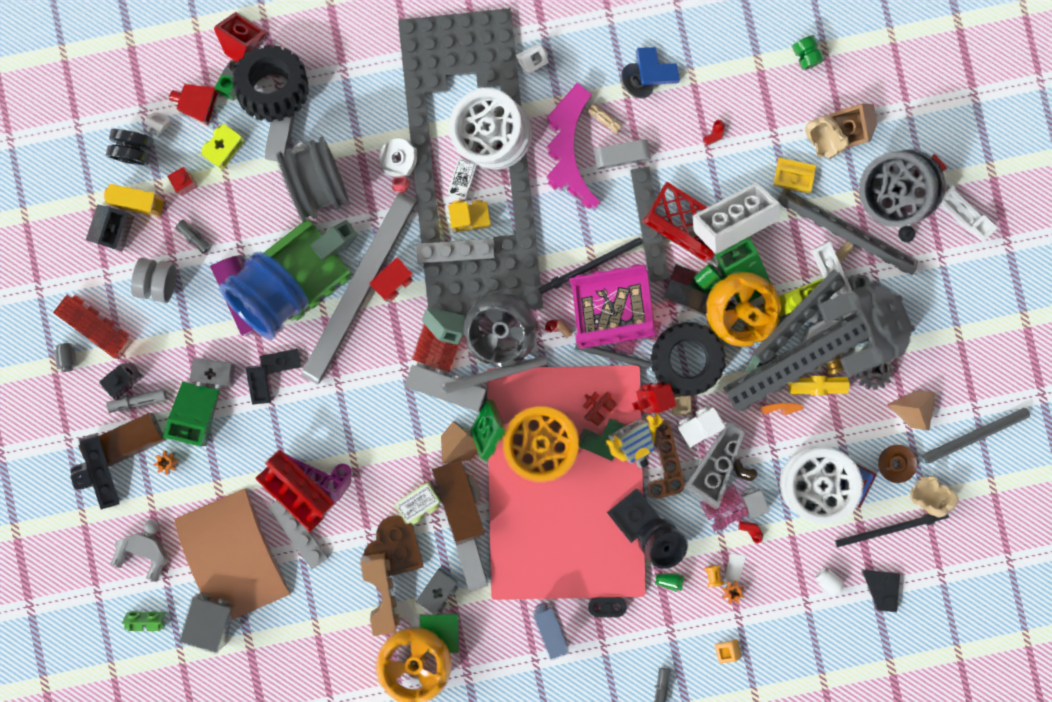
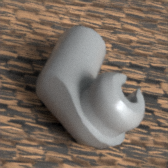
(474, 488)

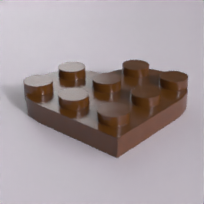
(398, 543)

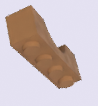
(375, 571)

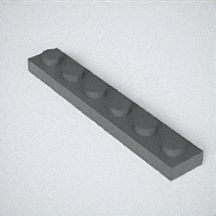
(651, 239)
(798, 317)

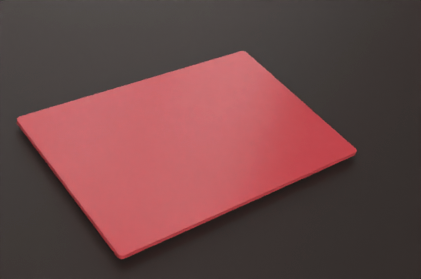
(557, 533)

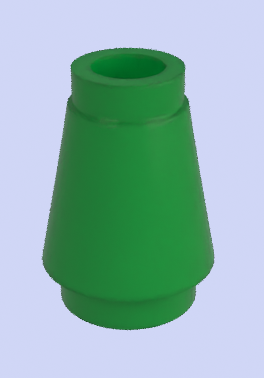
(670, 581)

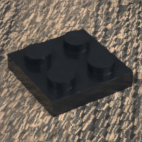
(632, 514)

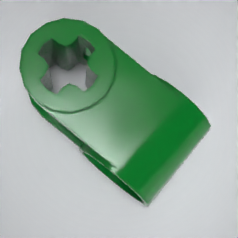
(708, 277)

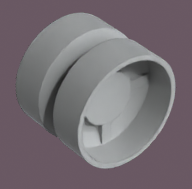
(153, 280)

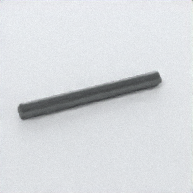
(976, 435)

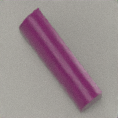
(221, 272)

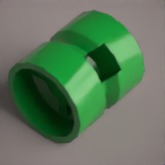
(808, 52)

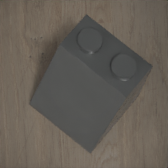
(207, 623)

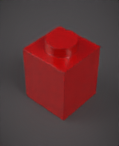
(182, 181)

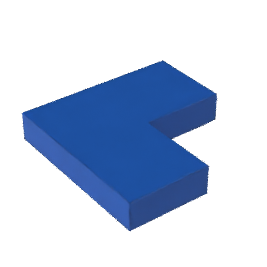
(652, 72)

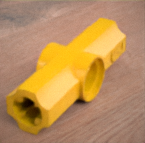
(820, 385)

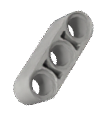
(278, 137)
(622, 154)
(472, 565)

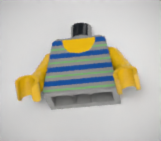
(635, 441)

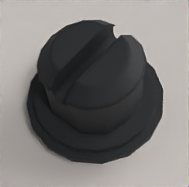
(906, 233)

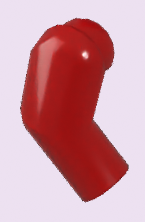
(717, 133)

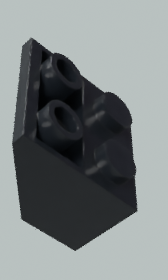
(110, 227)

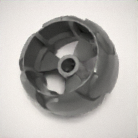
(485, 347)

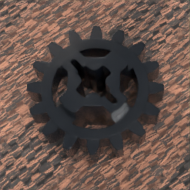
(880, 374)

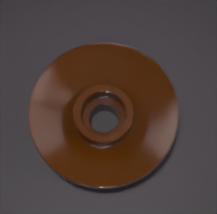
(906, 467)

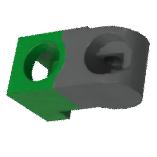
(224, 85)

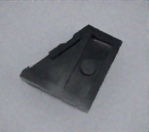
(883, 589)

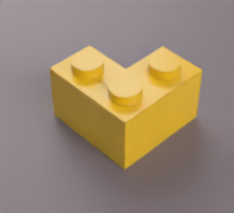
(468, 217)

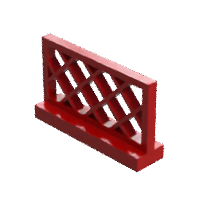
(674, 232)

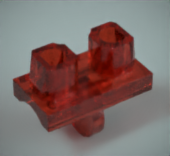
(605, 401)

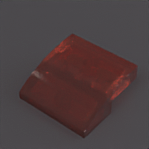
(434, 352)

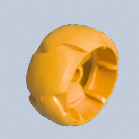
(761, 322)
(389, 671)

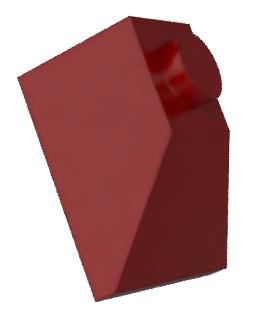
(238, 36)

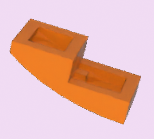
(786, 408)

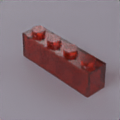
(93, 326)

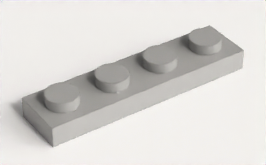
(455, 251)
(299, 535)

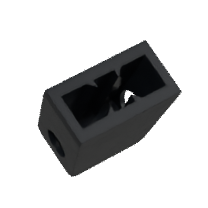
(120, 381)

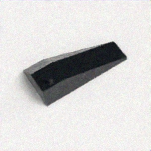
(687, 293)

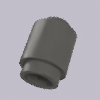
(65, 357)

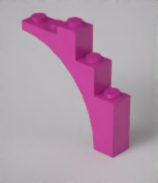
(566, 172)

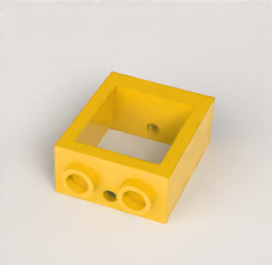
(134, 200)

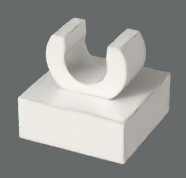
(157, 122)

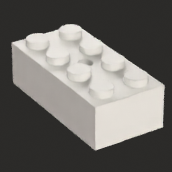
(736, 217)

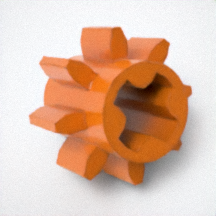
(166, 457)
(734, 597)

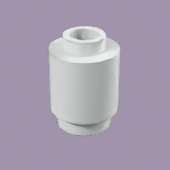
(829, 581)

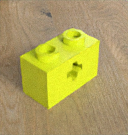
(231, 142)

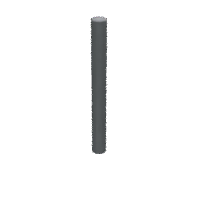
(616, 356)

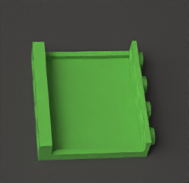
(301, 262)

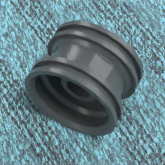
(312, 179)

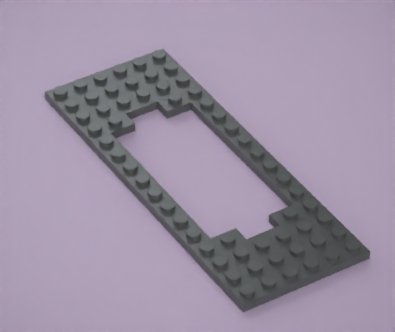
(459, 46)

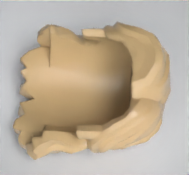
(826, 136)
(933, 497)

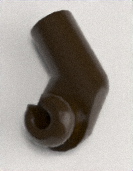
(744, 473)

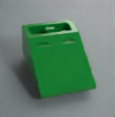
(741, 258)
(192, 414)

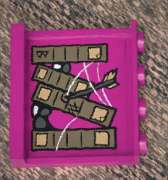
(613, 306)

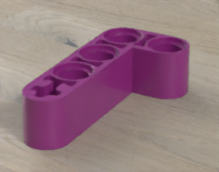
(333, 484)

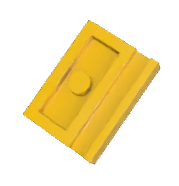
(794, 175)

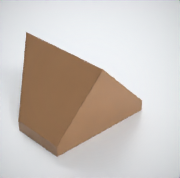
(915, 409)
(457, 445)

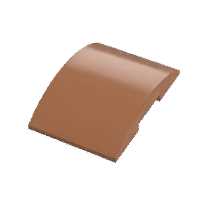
(231, 554)

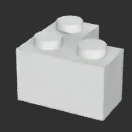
(701, 426)

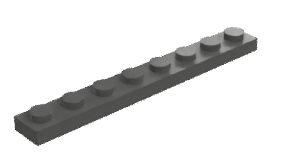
(844, 229)

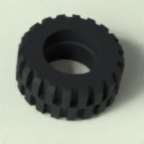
(264, 63)
(714, 358)

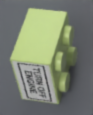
(419, 502)

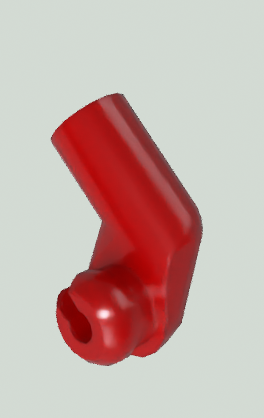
(753, 530)

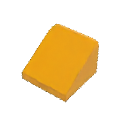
(728, 651)

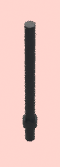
(557, 282)
(926, 519)

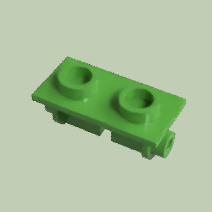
(135, 620)

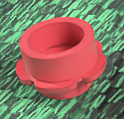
(400, 184)

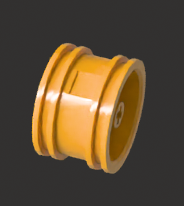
(542, 454)

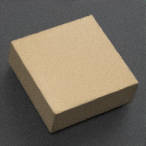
(684, 405)

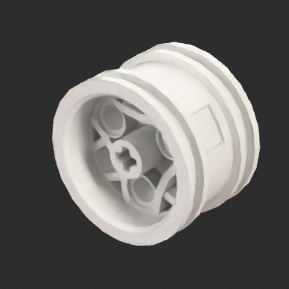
(490, 129)
(831, 485)

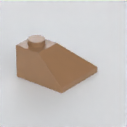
(857, 123)

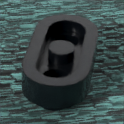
(607, 607)

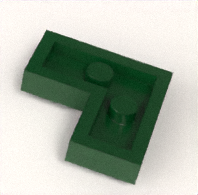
(596, 443)

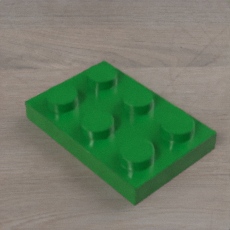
(487, 430)

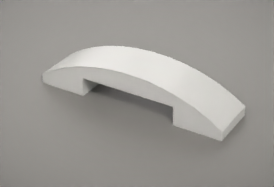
(965, 214)

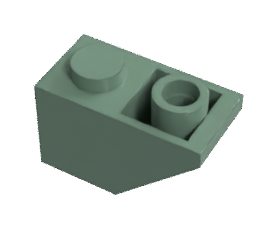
(334, 240)
(444, 324)

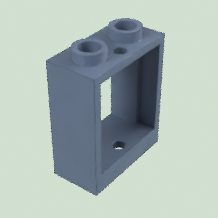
(550, 630)

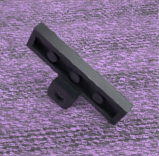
(95, 472)

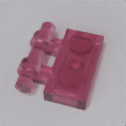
(729, 501)

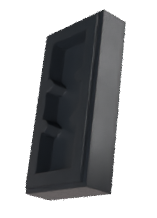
(281, 361)
(258, 384)

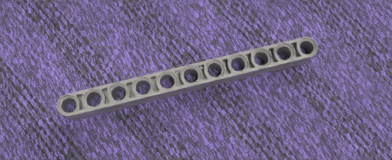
(358, 288)

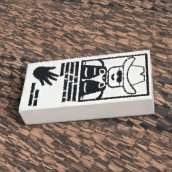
(461, 179)

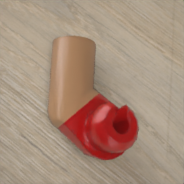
(558, 326)

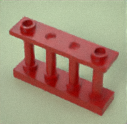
(295, 490)

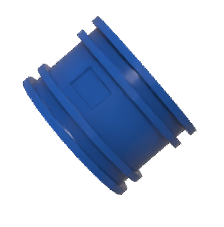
(264, 295)

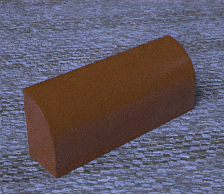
(131, 438)
(458, 502)

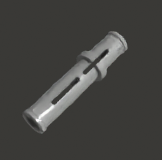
(137, 400)

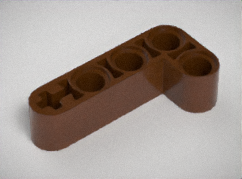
(664, 457)

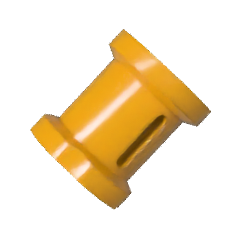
(714, 575)

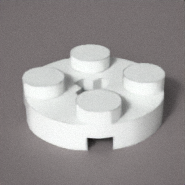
(407, 162)

